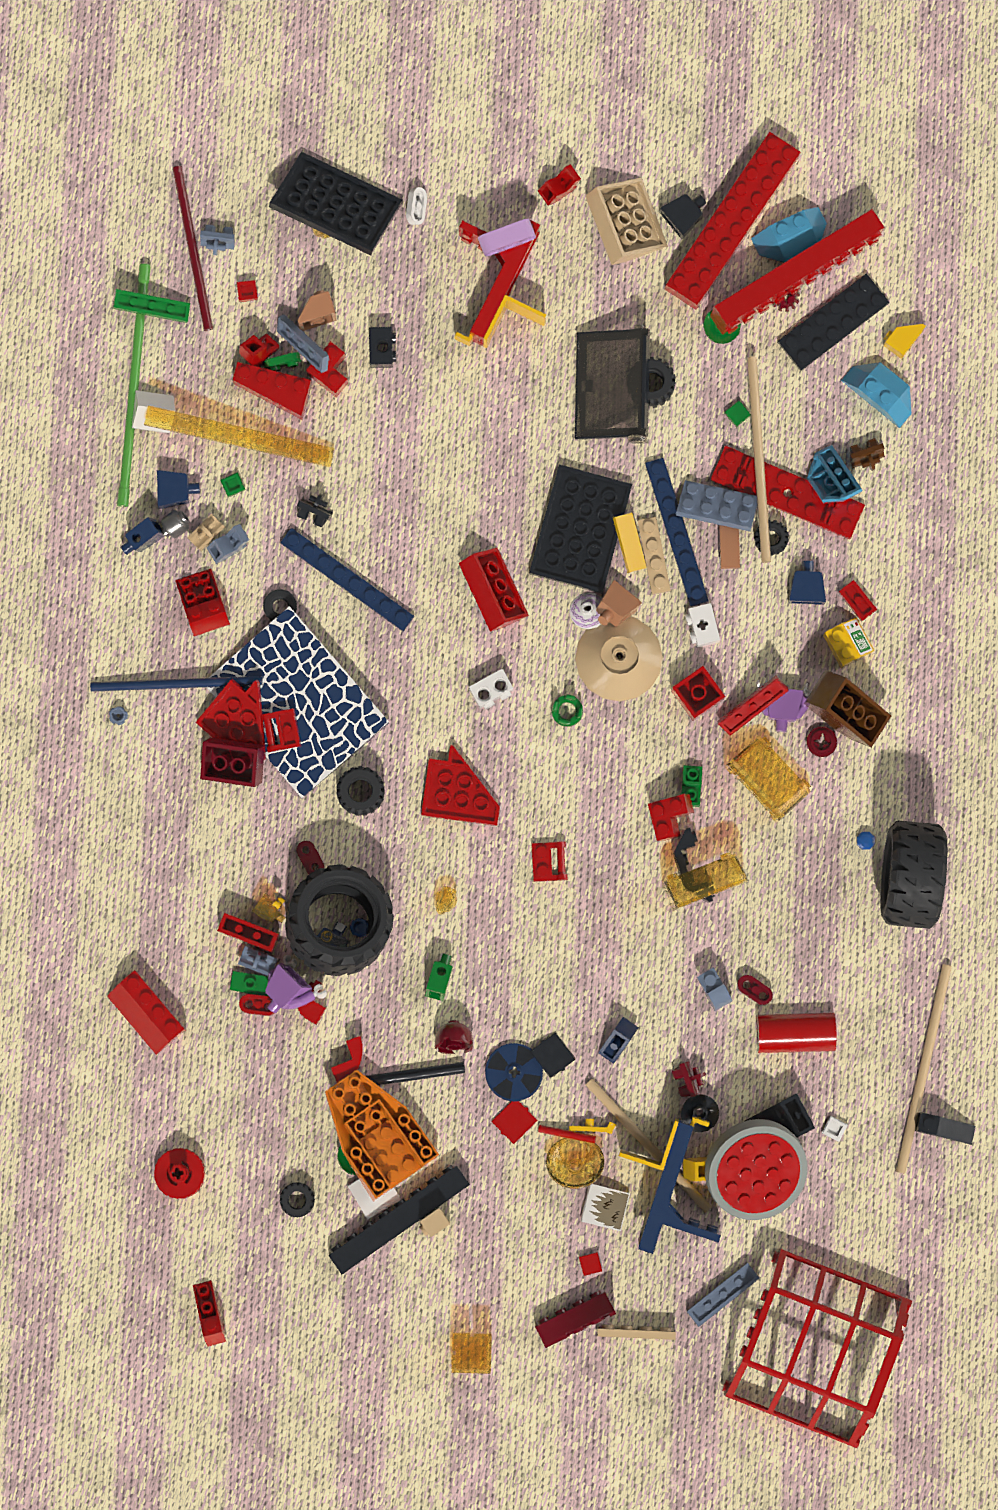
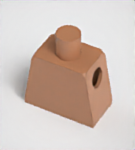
(617, 605)

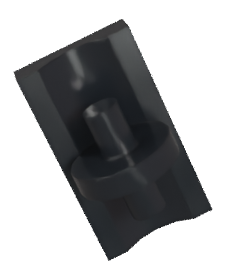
(306, 507)

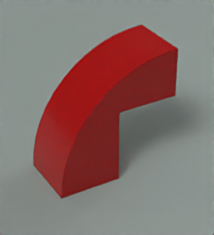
(356, 1050)

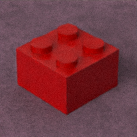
(698, 693)

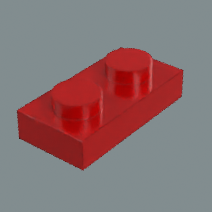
(857, 600)

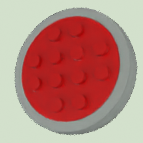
(756, 1169)

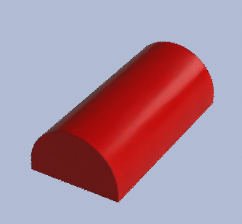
(796, 1032)

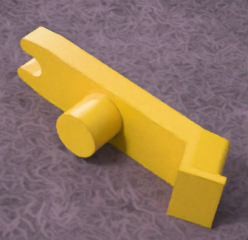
(589, 1126)

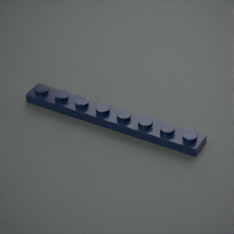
(676, 532)
(347, 579)

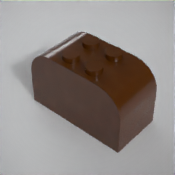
(847, 708)

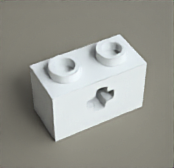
(702, 614)

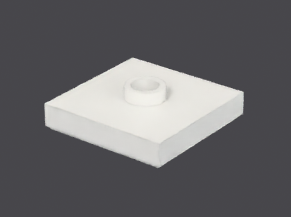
(365, 1202)

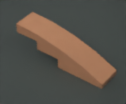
(729, 547)

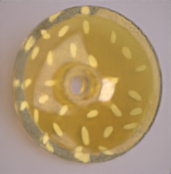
(574, 1153)

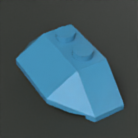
(791, 235)
(881, 390)
(832, 477)

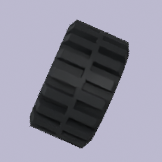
(666, 373)
(367, 806)

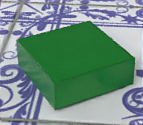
(737, 414)
(232, 484)

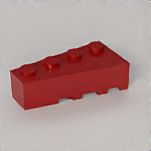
(277, 388)

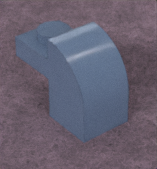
(229, 544)
(714, 989)

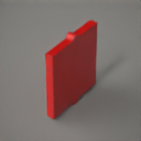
(514, 1121)

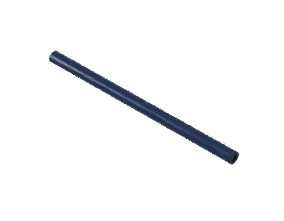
(172, 683)

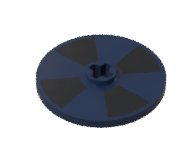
(500, 1079)

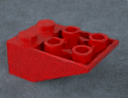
(202, 602)

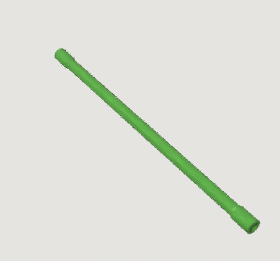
(124, 491)

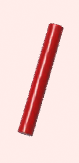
(567, 1134)

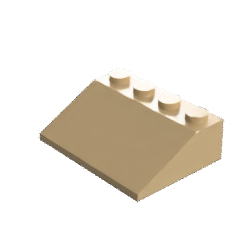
(625, 220)

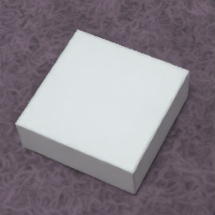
(834, 1128)

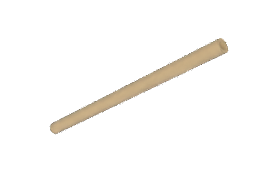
(645, 1142)

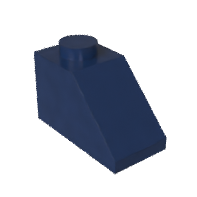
(618, 1040)

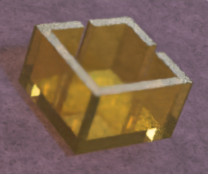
(472, 1352)

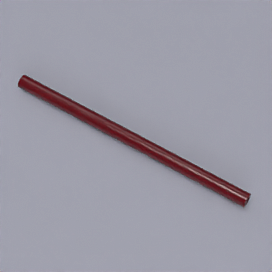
(192, 248)

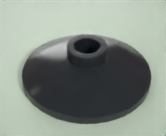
(709, 1108)

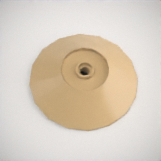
(615, 677)

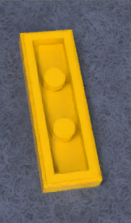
(629, 542)

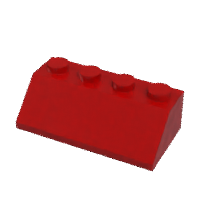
(493, 589)
(146, 1012)

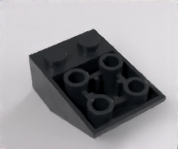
(789, 1114)

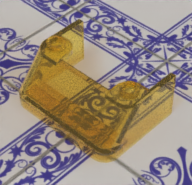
(704, 881)

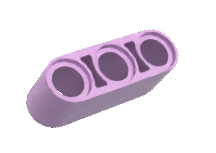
(506, 237)

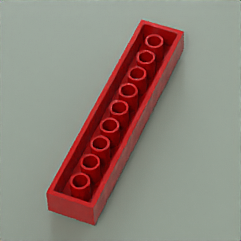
(732, 220)
(797, 272)

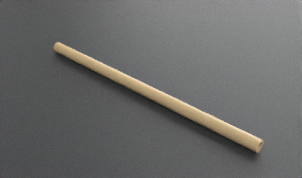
(759, 460)
(923, 1069)

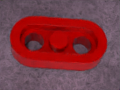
(258, 1006)

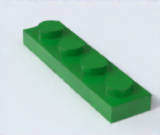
(151, 306)

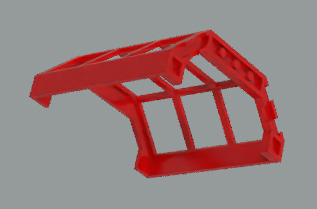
(753, 1334)

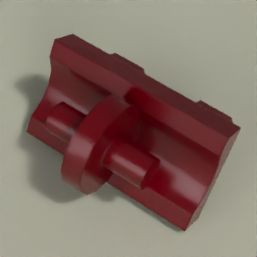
(691, 1079)

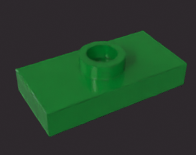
(249, 983)

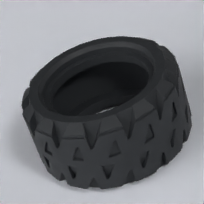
(913, 874)
(352, 883)

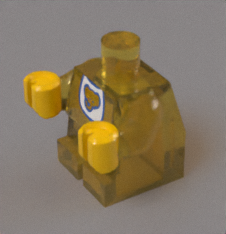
(269, 909)

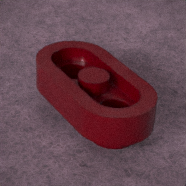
(310, 858)
(754, 990)

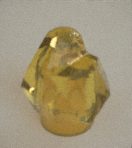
(445, 900)

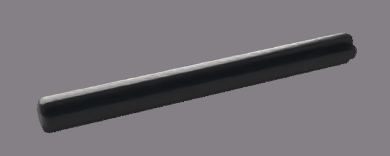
(418, 1073)

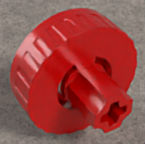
(173, 1161)

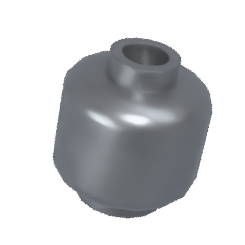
(175, 524)

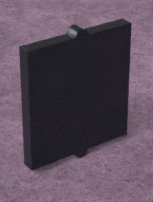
(552, 1055)

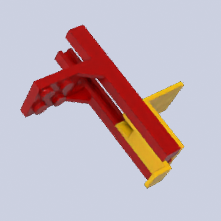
(498, 300)

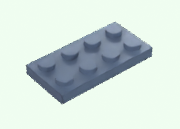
(717, 506)

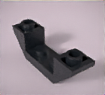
(686, 842)

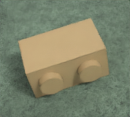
(434, 1223)

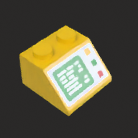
(848, 642)

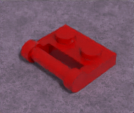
(286, 727)
(543, 862)

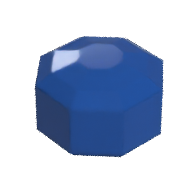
(865, 840)
(360, 927)

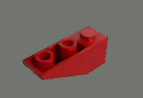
(209, 1313)

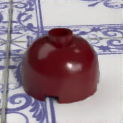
(453, 1037)

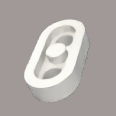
(416, 206)

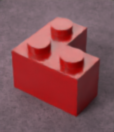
(331, 379)
(665, 815)

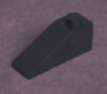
(945, 1128)

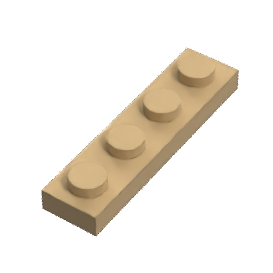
(653, 555)
(628, 1332)

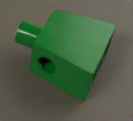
(438, 984)

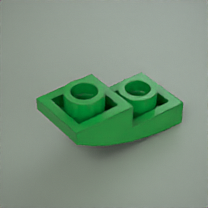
(692, 783)

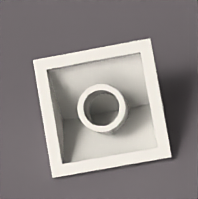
(141, 403)

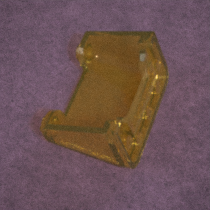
(768, 778)

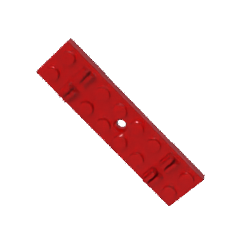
(737, 472)

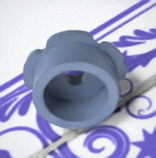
(113, 715)

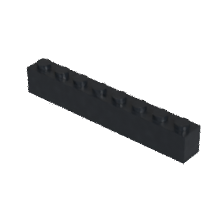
(398, 1220)

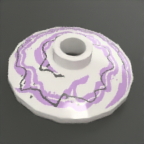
(583, 618)

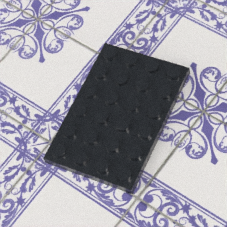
(335, 203)
(580, 529)

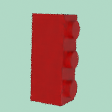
(248, 932)

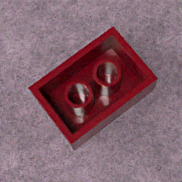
(232, 762)

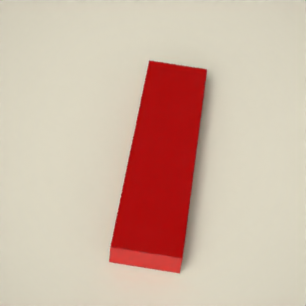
(752, 705)

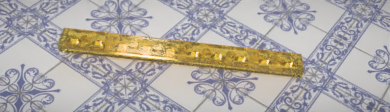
(238, 436)

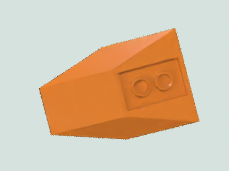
(377, 1134)

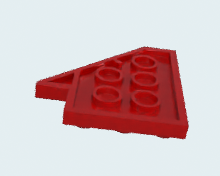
(235, 715)
(457, 793)

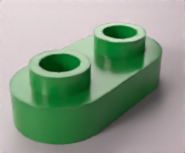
(290, 360)

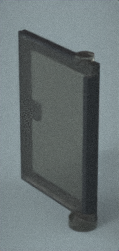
(613, 384)

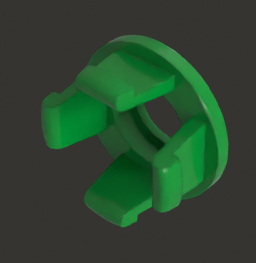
(567, 699)

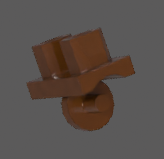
(868, 456)

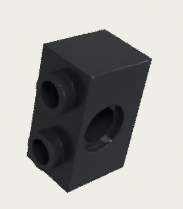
(379, 336)

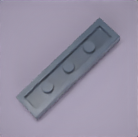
(302, 343)
(722, 1294)

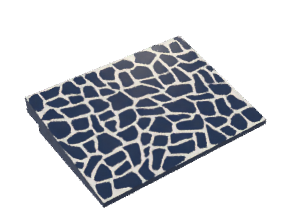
(328, 705)

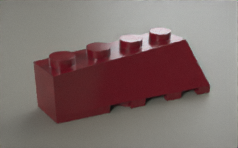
(574, 1319)

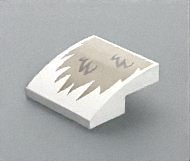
(605, 1207)

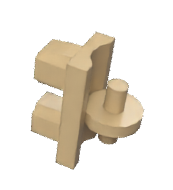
(205, 532)

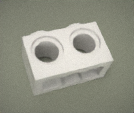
(488, 684)

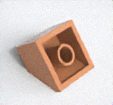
(317, 311)

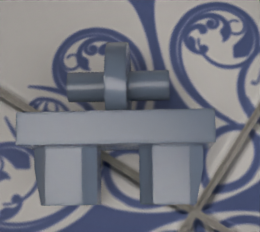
(216, 240)
(257, 961)

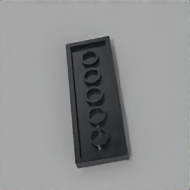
(833, 322)

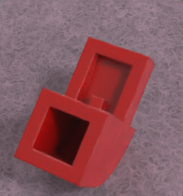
(559, 186)
(257, 350)
(312, 1011)

